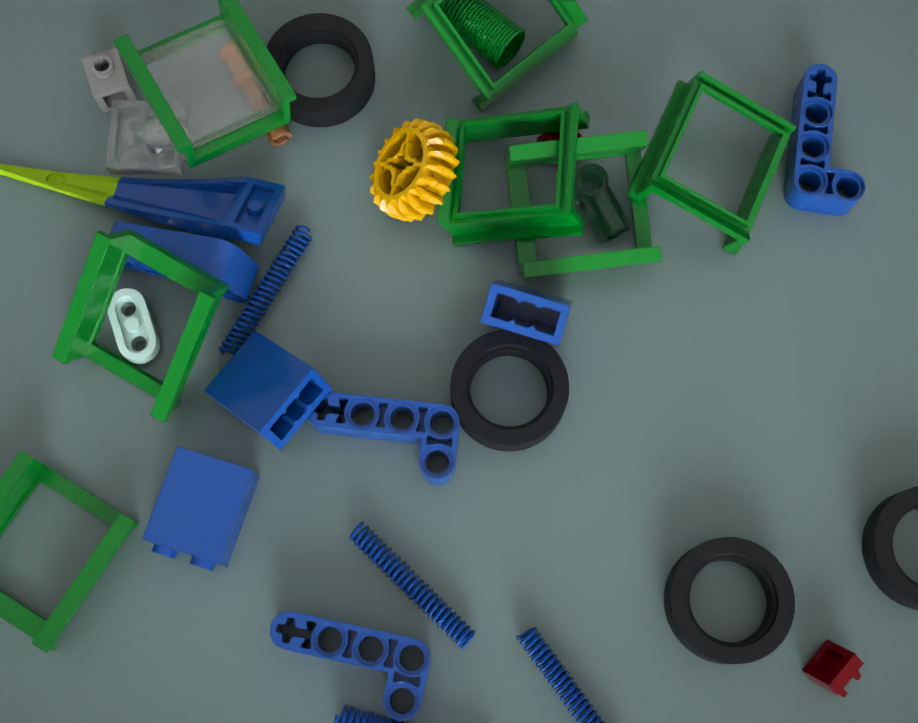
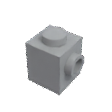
(108, 78)

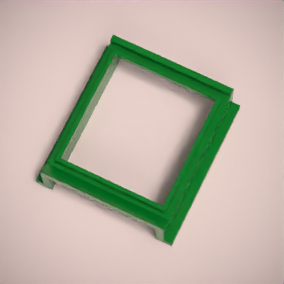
(567, 10)
(664, 142)
(591, 147)
(516, 222)
(94, 297)
(15, 489)

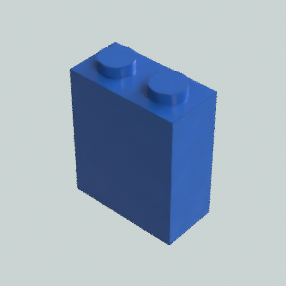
(526, 311)
(268, 389)
(200, 508)

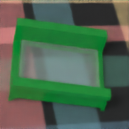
(211, 84)

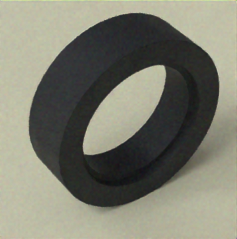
(336, 31)
(500, 344)
(878, 548)
(777, 589)

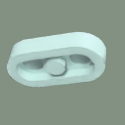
(133, 328)

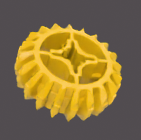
(414, 170)

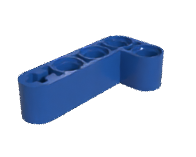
(817, 139)
(210, 254)
(382, 429)
(350, 653)

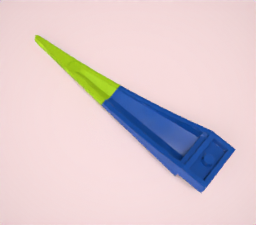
(208, 207)

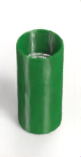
(485, 29)

